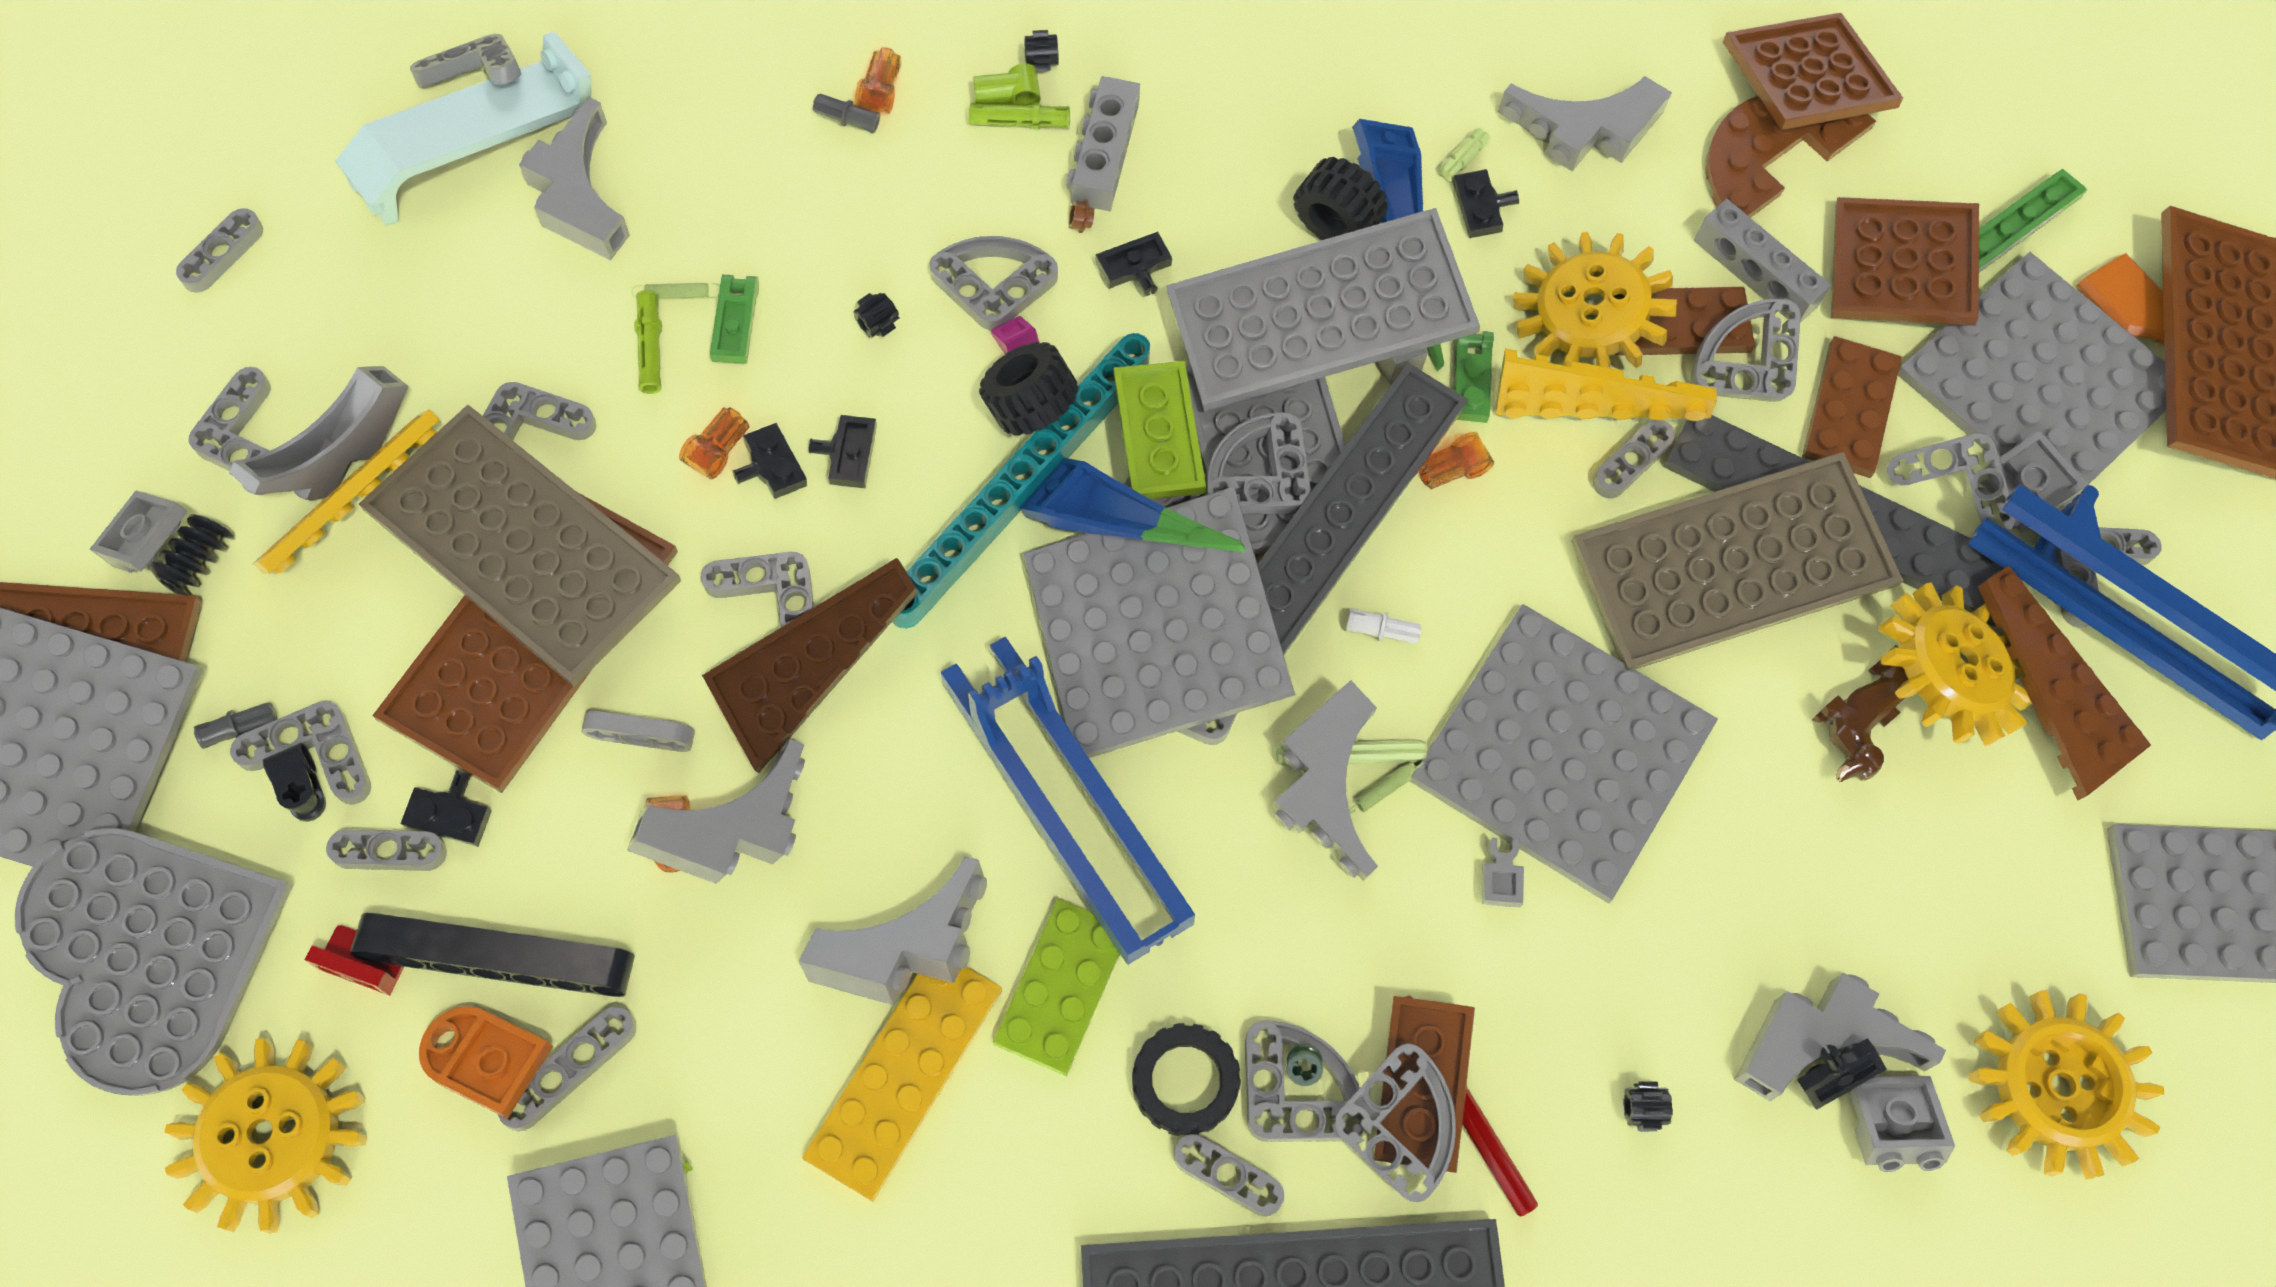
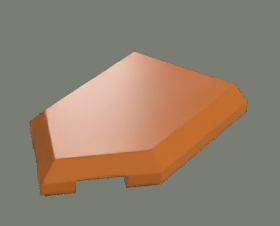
(2127, 297)

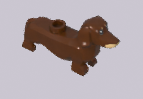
(1854, 718)

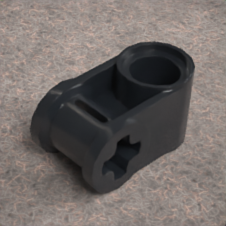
(296, 782)

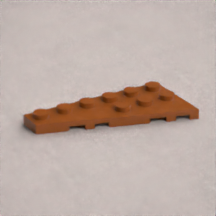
(2065, 692)

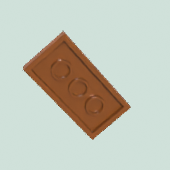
(1696, 315)
(1852, 404)
(1446, 1037)

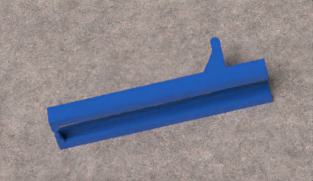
(2078, 534)
(1032, 687)

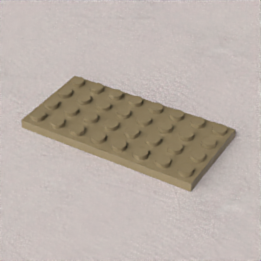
(520, 544)
(1735, 561)

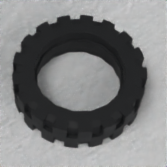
(1203, 1040)

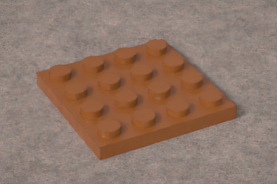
(1812, 70)
(1906, 261)

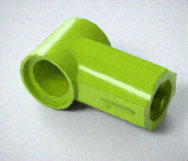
(1017, 87)

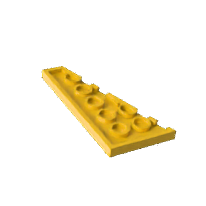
(1593, 391)

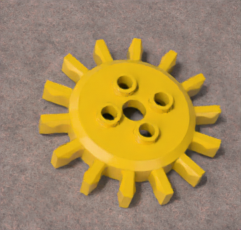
(1617, 321)
(1930, 650)
(2077, 1052)
(291, 1158)

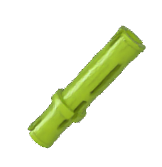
(1019, 115)
(648, 330)

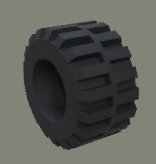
(1339, 199)
(1028, 388)

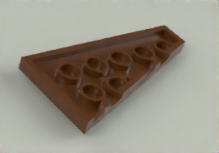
(790, 672)

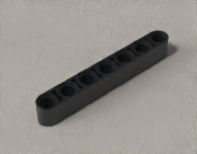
(492, 954)

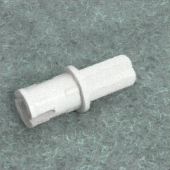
(1383, 626)

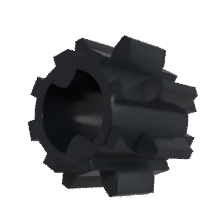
(1041, 50)
(876, 314)
(1647, 1106)

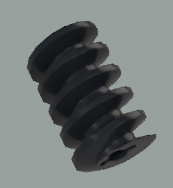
(189, 553)

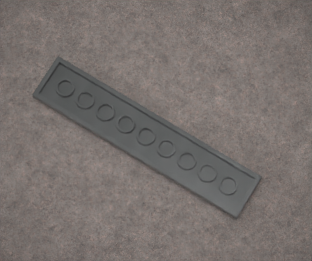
(1355, 497)
(1923, 549)
(1372, 1256)

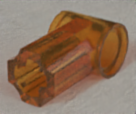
(878, 87)
(710, 449)
(1464, 457)

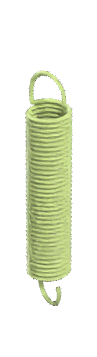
(679, 290)
(1385, 787)

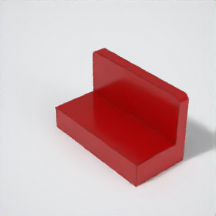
(338, 962)

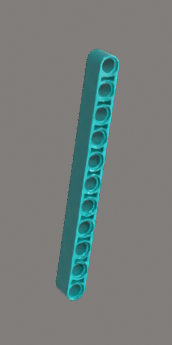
(1014, 491)

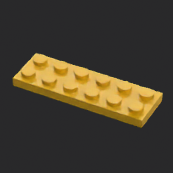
(338, 503)
(900, 1080)

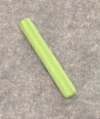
(1379, 752)

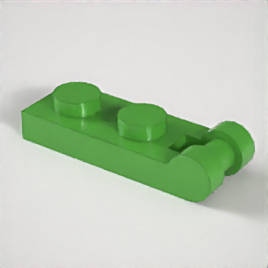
(734, 319)
(1473, 375)

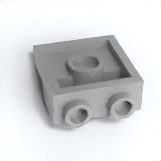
(2039, 469)
(138, 531)
(1901, 1123)

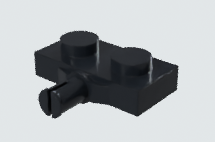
(1481, 203)
(1135, 262)
(849, 450)
(771, 462)
(447, 813)
(1841, 1072)

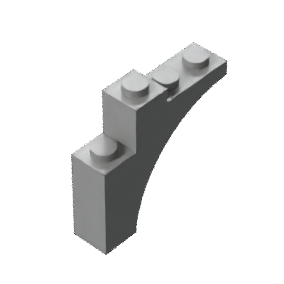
(1575, 127)
(567, 197)
(320, 454)
(1319, 796)
(707, 839)
(880, 958)
(1845, 1016)

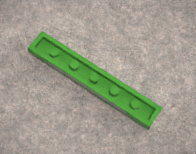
(2027, 216)

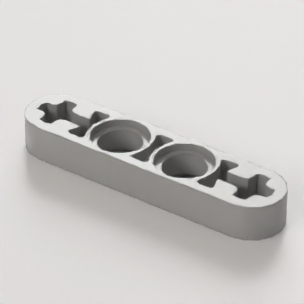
(573, 1074)

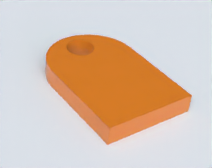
(486, 1061)

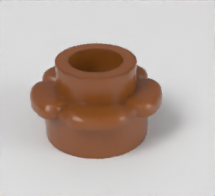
(1081, 216)

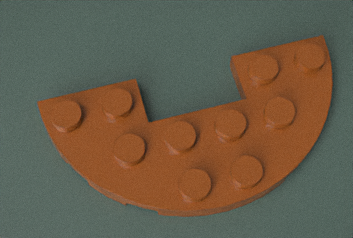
(1753, 140)

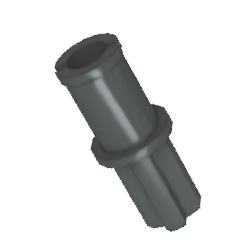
(846, 112)
(233, 724)

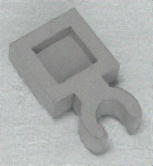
(1502, 880)

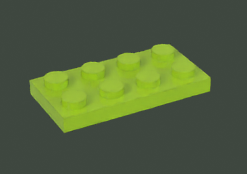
(1159, 430)
(1059, 990)

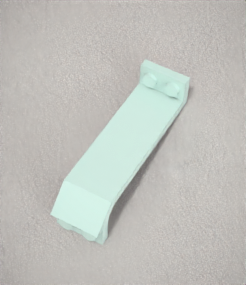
(461, 124)

